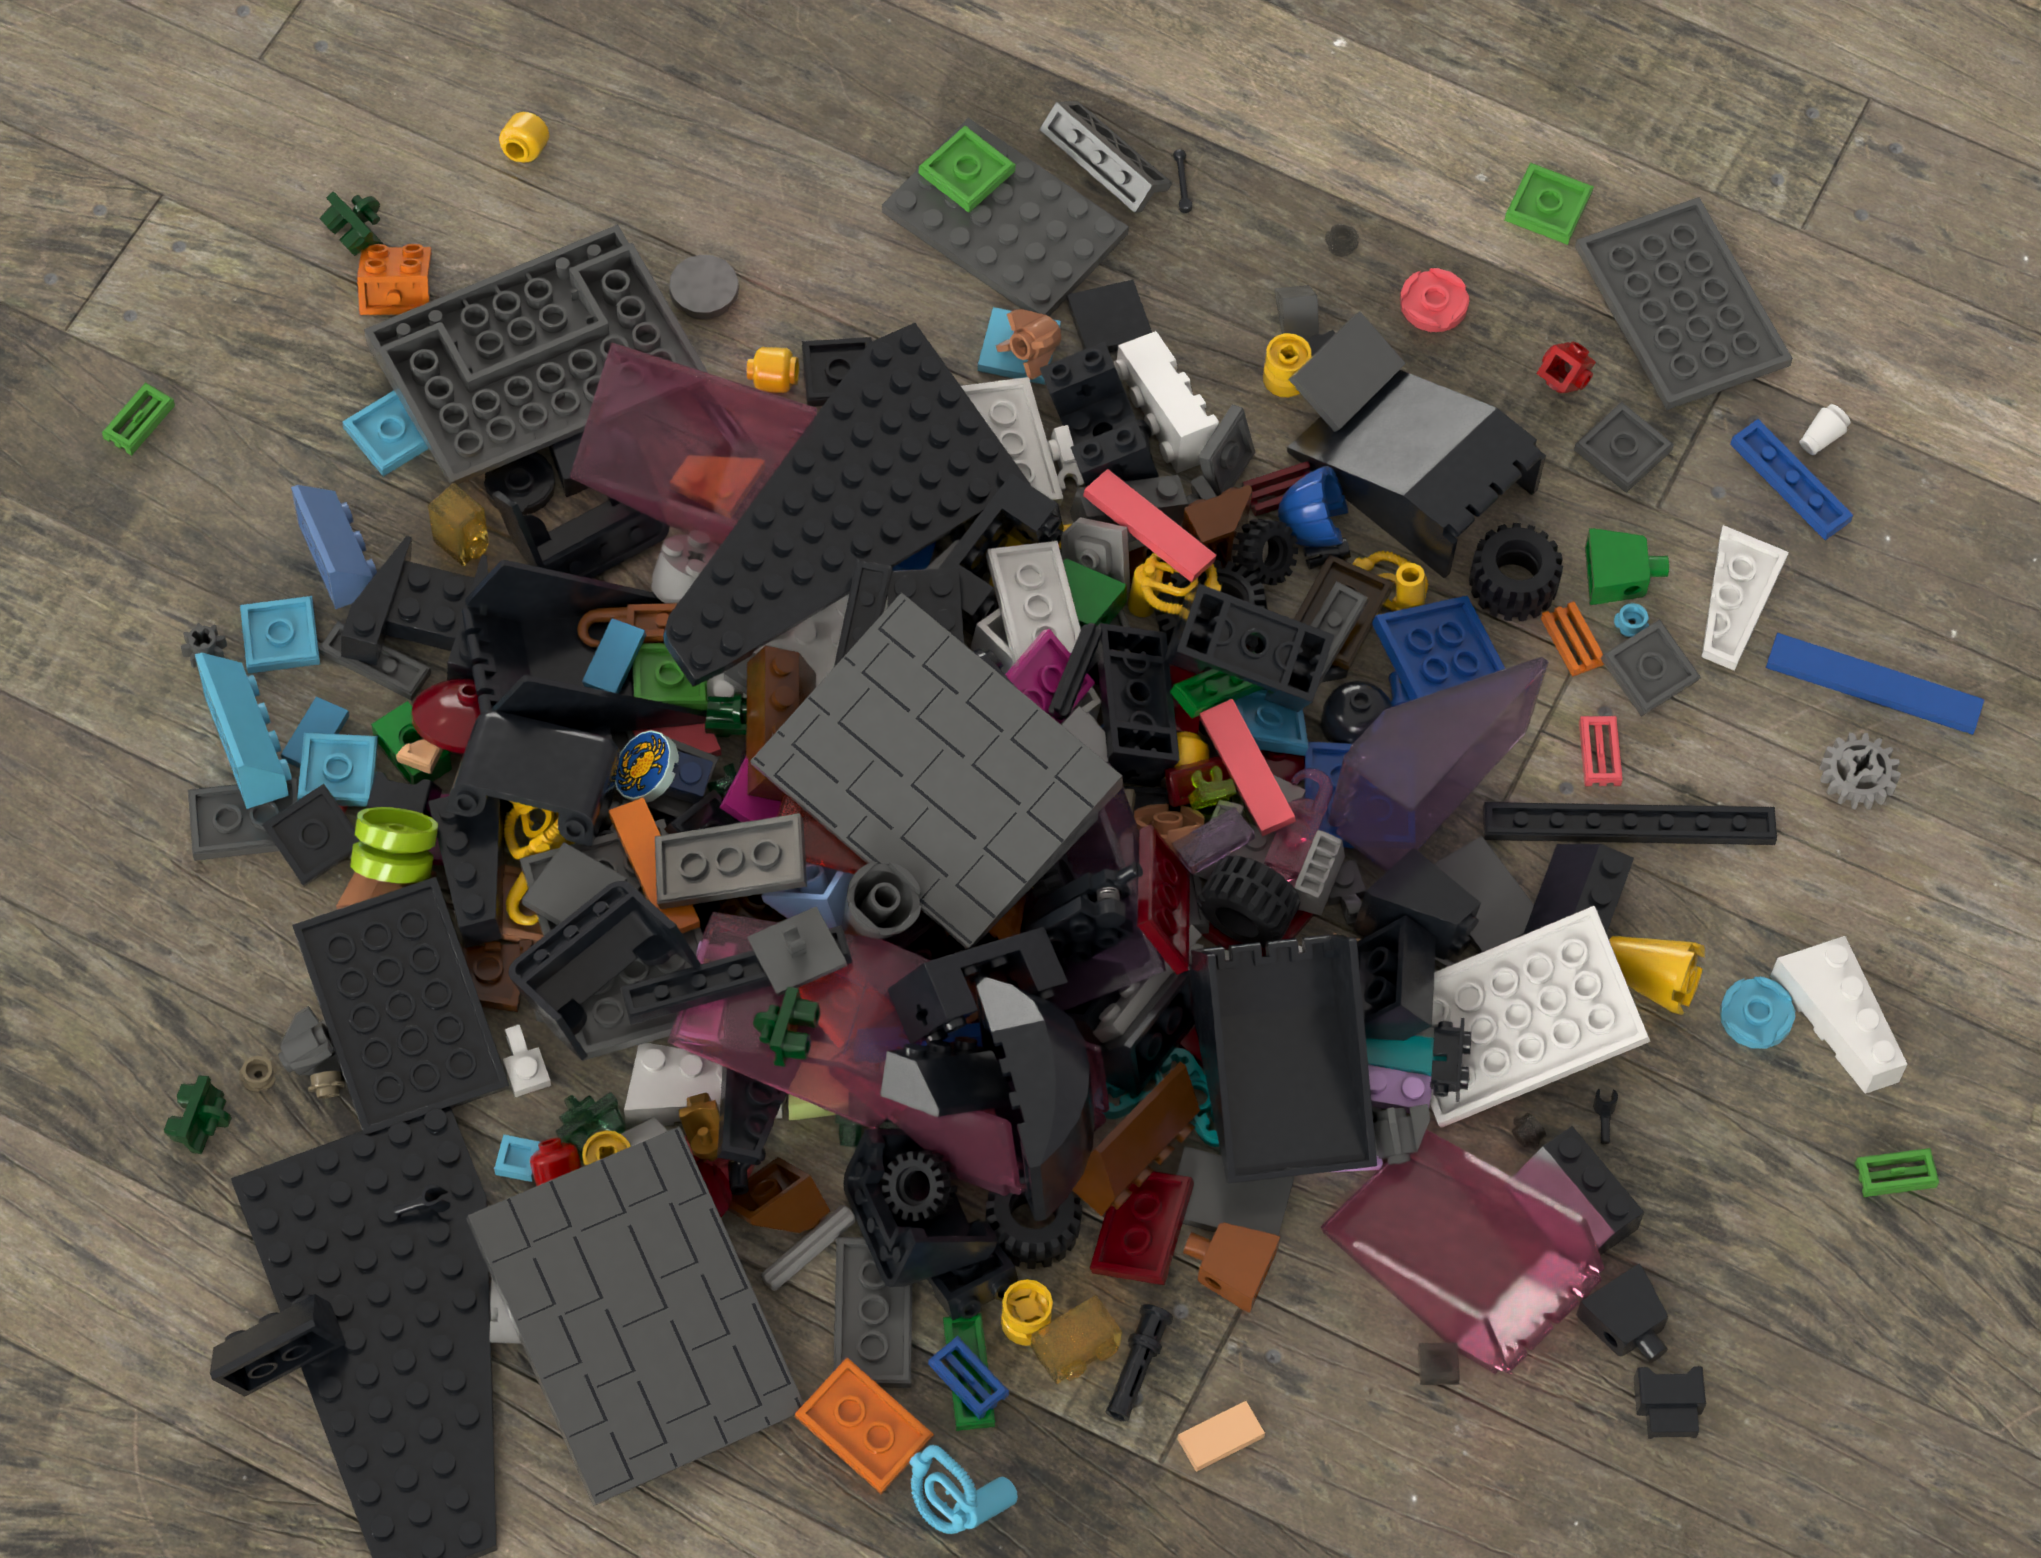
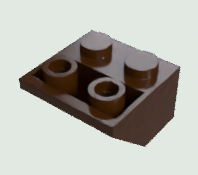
(1219, 520)

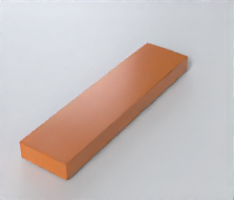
(637, 834)

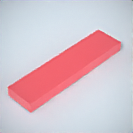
(1149, 525)
(1247, 767)

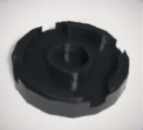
(525, 481)

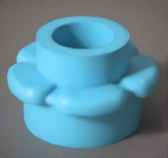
(1631, 612)

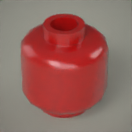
(554, 1160)

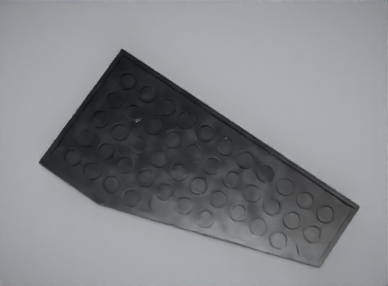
(412, 1298)

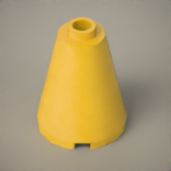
(1660, 969)

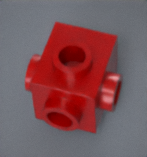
(1557, 370)

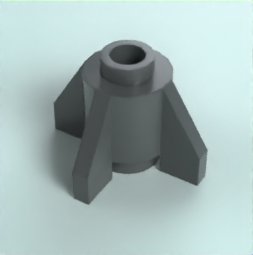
(308, 1046)
(1400, 1134)

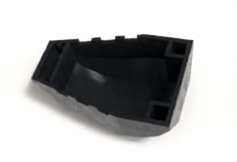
(1050, 1089)

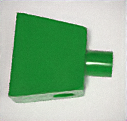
(1620, 566)
(1094, 595)

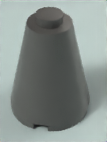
(881, 901)

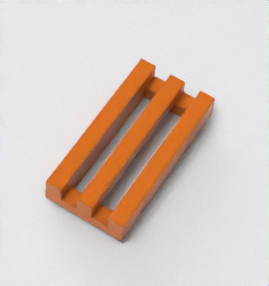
(1587, 637)

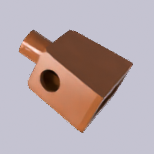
(1234, 1261)

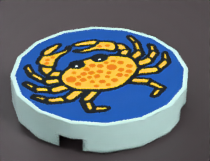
(646, 766)

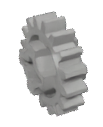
(1872, 783)

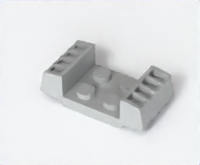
(1317, 872)

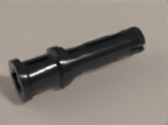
(1144, 1346)

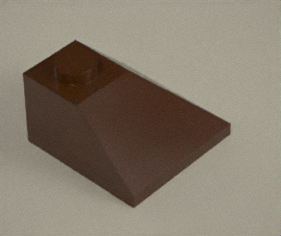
(780, 1199)

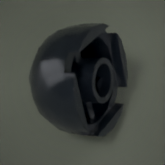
(1352, 710)

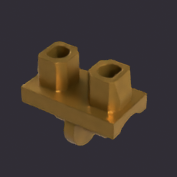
(701, 1125)

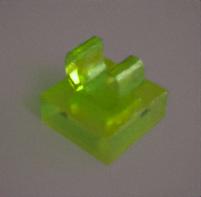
(1210, 792)

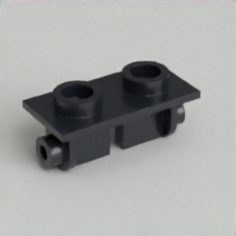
(1449, 1074)

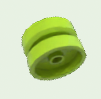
(394, 845)

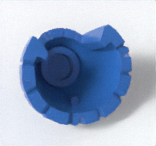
(1310, 504)

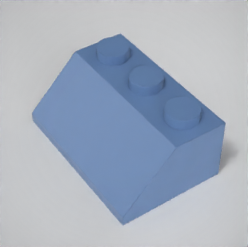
(333, 543)

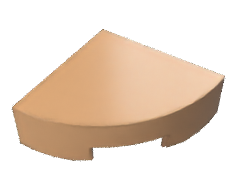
(420, 755)

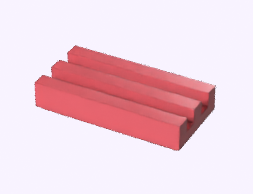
(1600, 777)

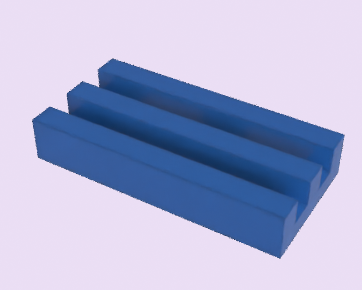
(989, 1401)

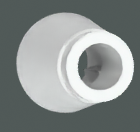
(1825, 429)

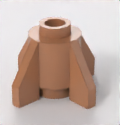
(1033, 339)

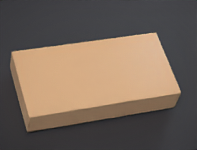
(1221, 1436)

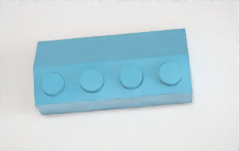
(244, 730)

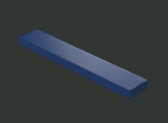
(1875, 683)

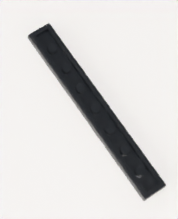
(1629, 823)

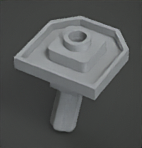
(1100, 547)

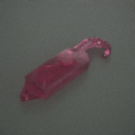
(1294, 841)

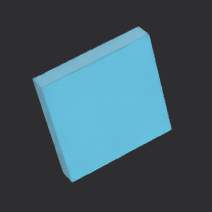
(1002, 363)
(385, 433)
(280, 634)
(341, 763)

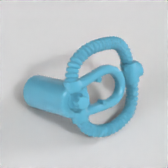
(971, 1507)

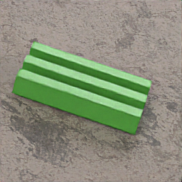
(123, 440)
(1897, 1186)

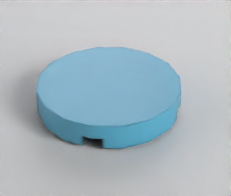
(1757, 1012)

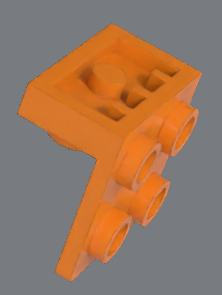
(393, 279)

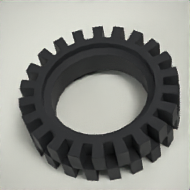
(1232, 582)

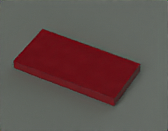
(1164, 899)

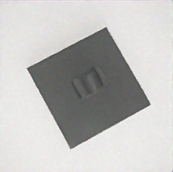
(797, 951)

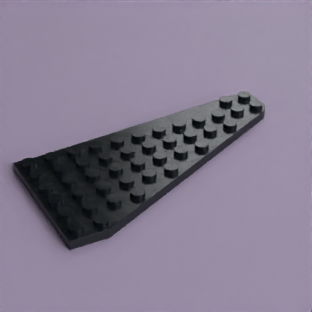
(870, 480)

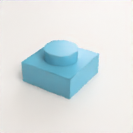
(514, 1158)

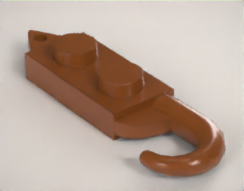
(644, 616)

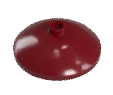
(447, 713)

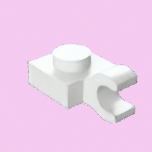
(1061, 451)
(525, 1067)

